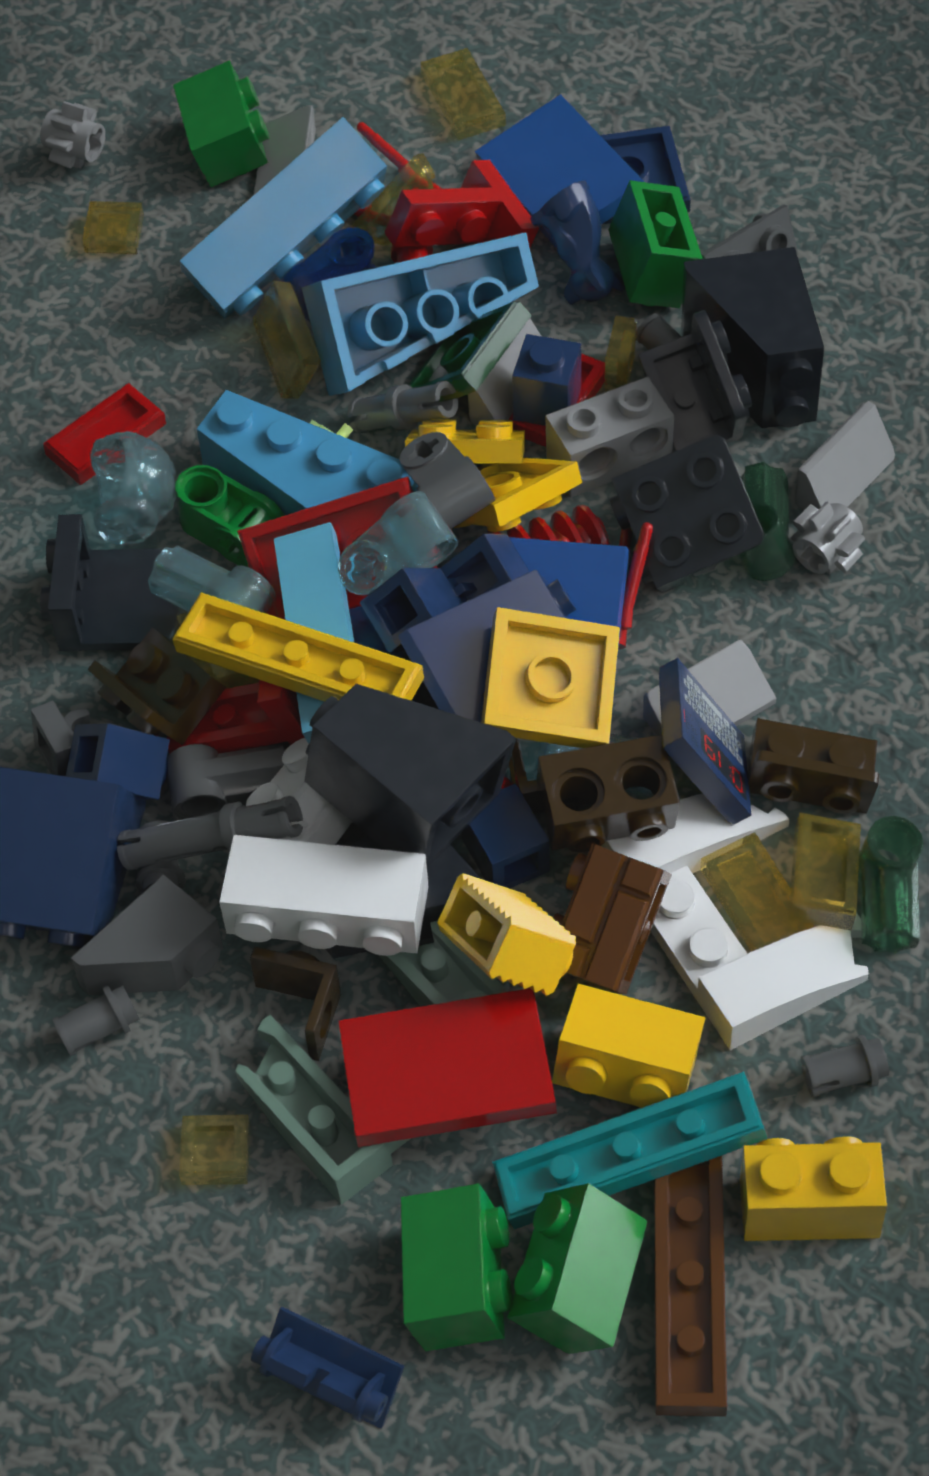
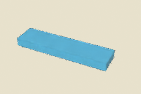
(313, 593)

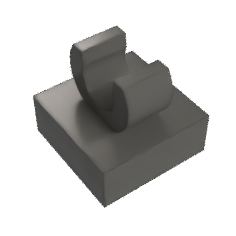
(55, 734)

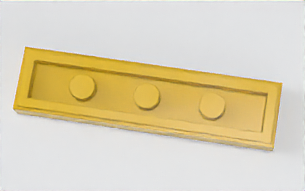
(289, 652)

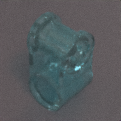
(405, 537)

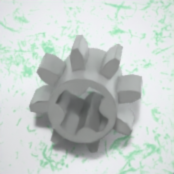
(72, 135)
(827, 538)

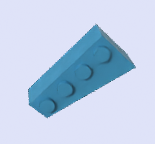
(286, 220)
(396, 310)
(289, 457)

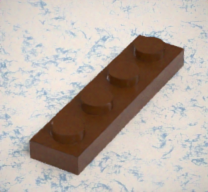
(690, 1292)

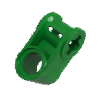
(217, 507)

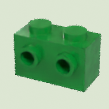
(221, 123)
(652, 243)
(454, 1267)
(577, 1269)

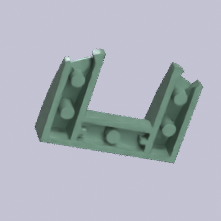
(310, 1106)

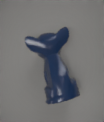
(577, 233)

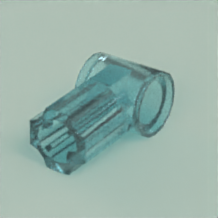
(182, 576)

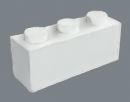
(324, 895)

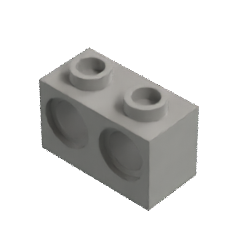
(611, 433)

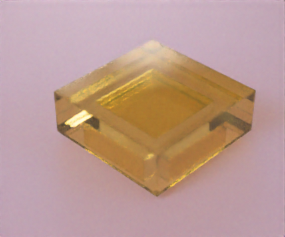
(113, 227)
(620, 353)
(214, 1149)

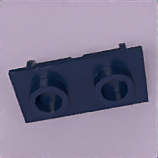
(329, 1367)

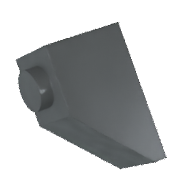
(151, 944)

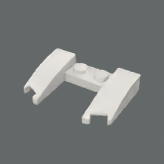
(737, 989)

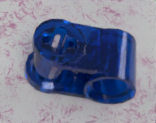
(327, 261)

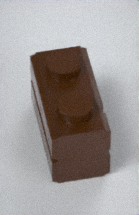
(611, 914)

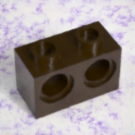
(601, 778)

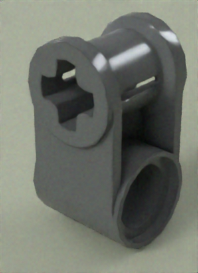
(446, 477)

